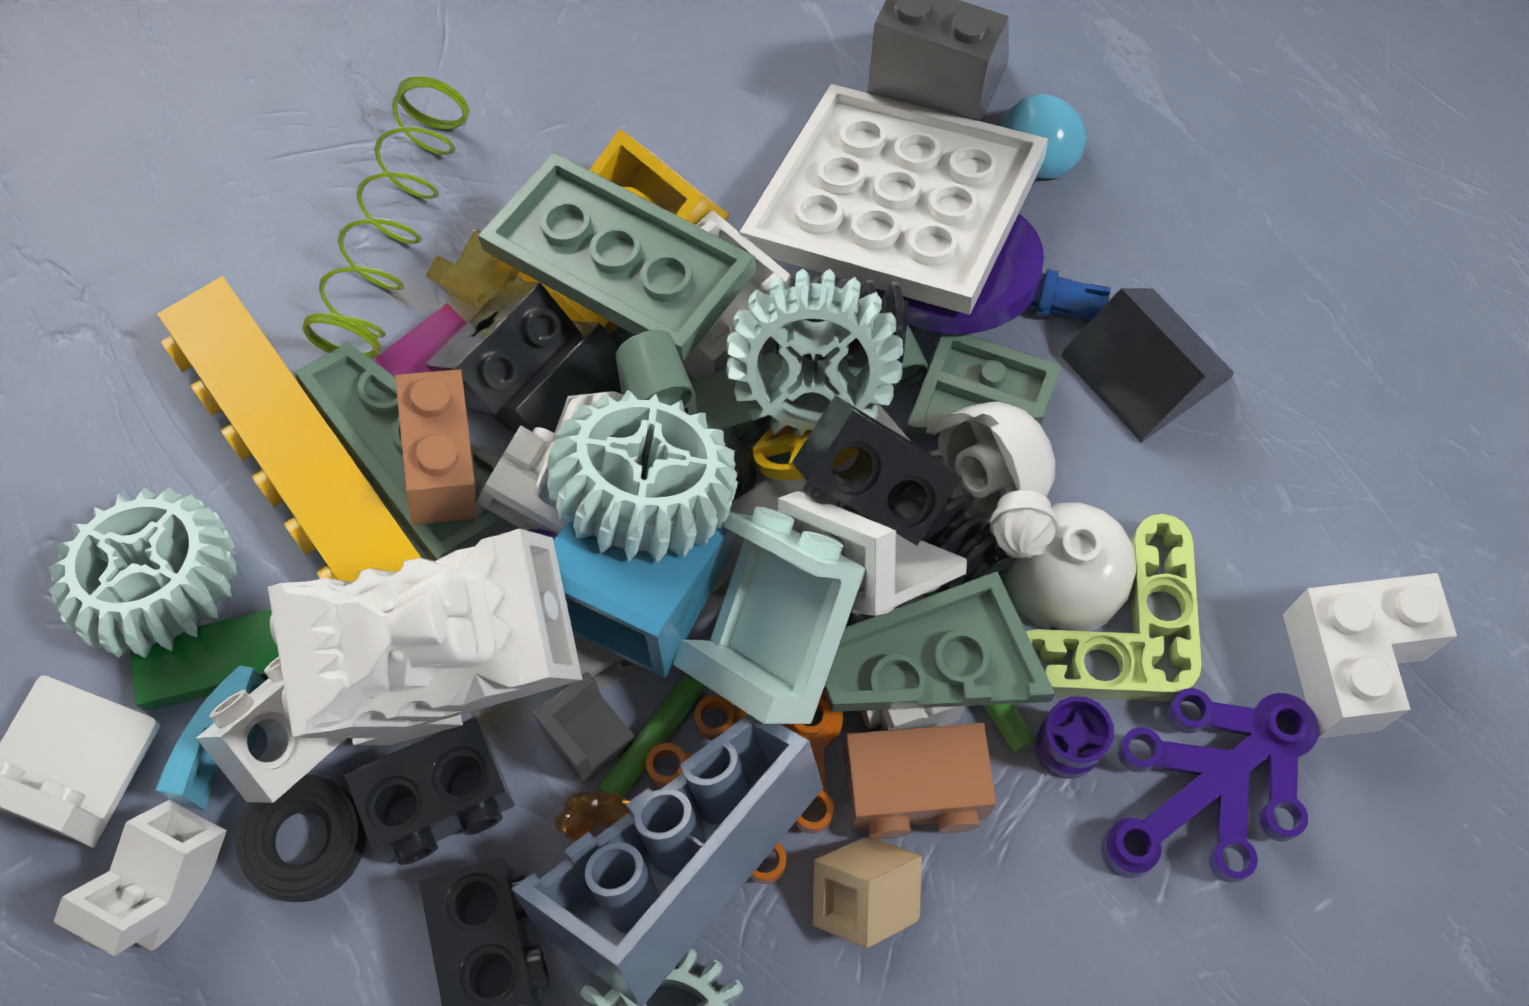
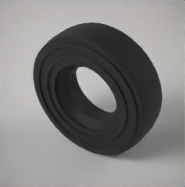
(323, 874)

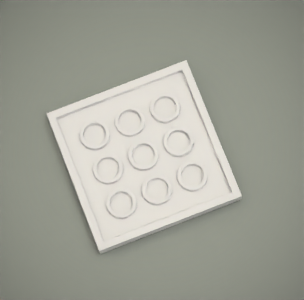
(897, 196)

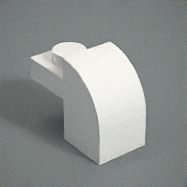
(151, 882)

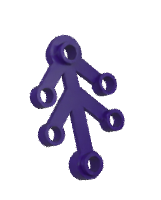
(1220, 775)

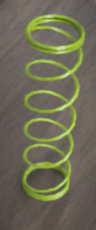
(355, 324)

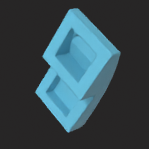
(190, 769)

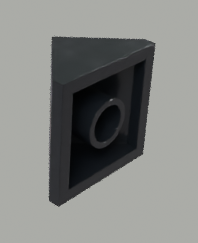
(1144, 361)
(578, 367)

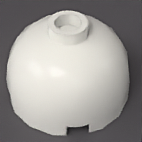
(995, 453)
(1080, 575)

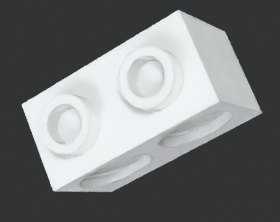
(285, 757)

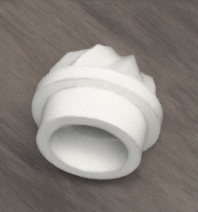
(1024, 523)

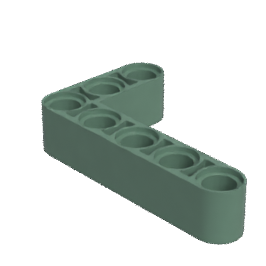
(653, 366)

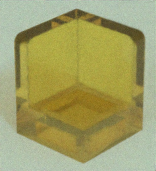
(474, 276)

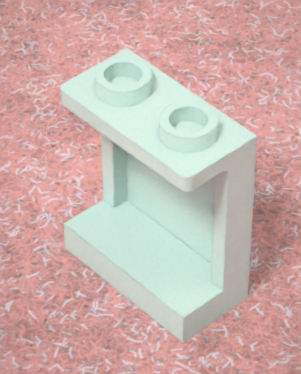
(776, 620)

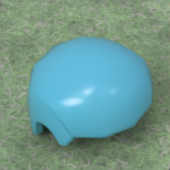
(1055, 120)

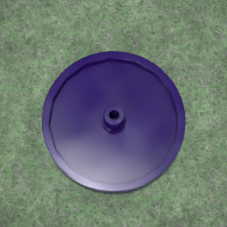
(1004, 295)

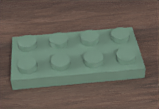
(618, 253)

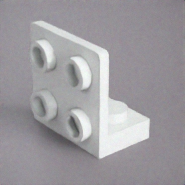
(893, 565)
(70, 759)

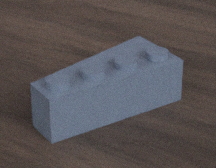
(672, 864)

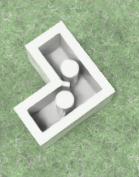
(1353, 639)

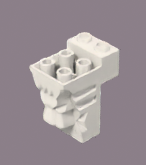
(423, 642)

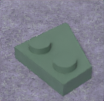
(976, 372)

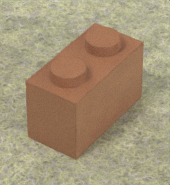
(436, 447)
(919, 779)

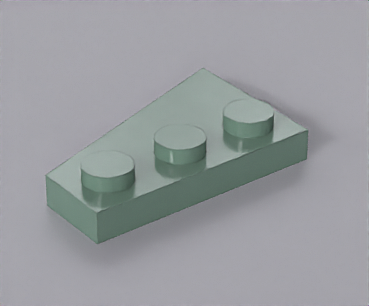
(939, 653)

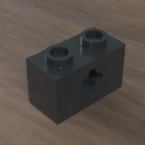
(505, 344)

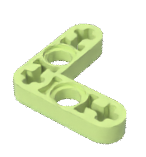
(1136, 650)

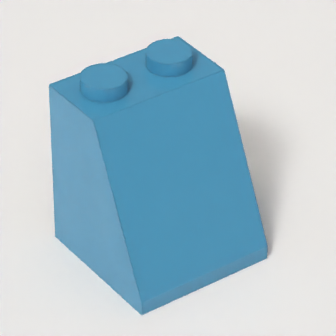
(638, 605)

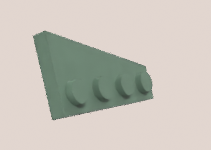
(363, 412)

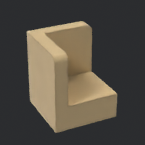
(866, 891)

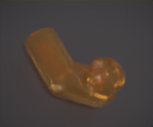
(589, 809)

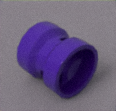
(1079, 724)

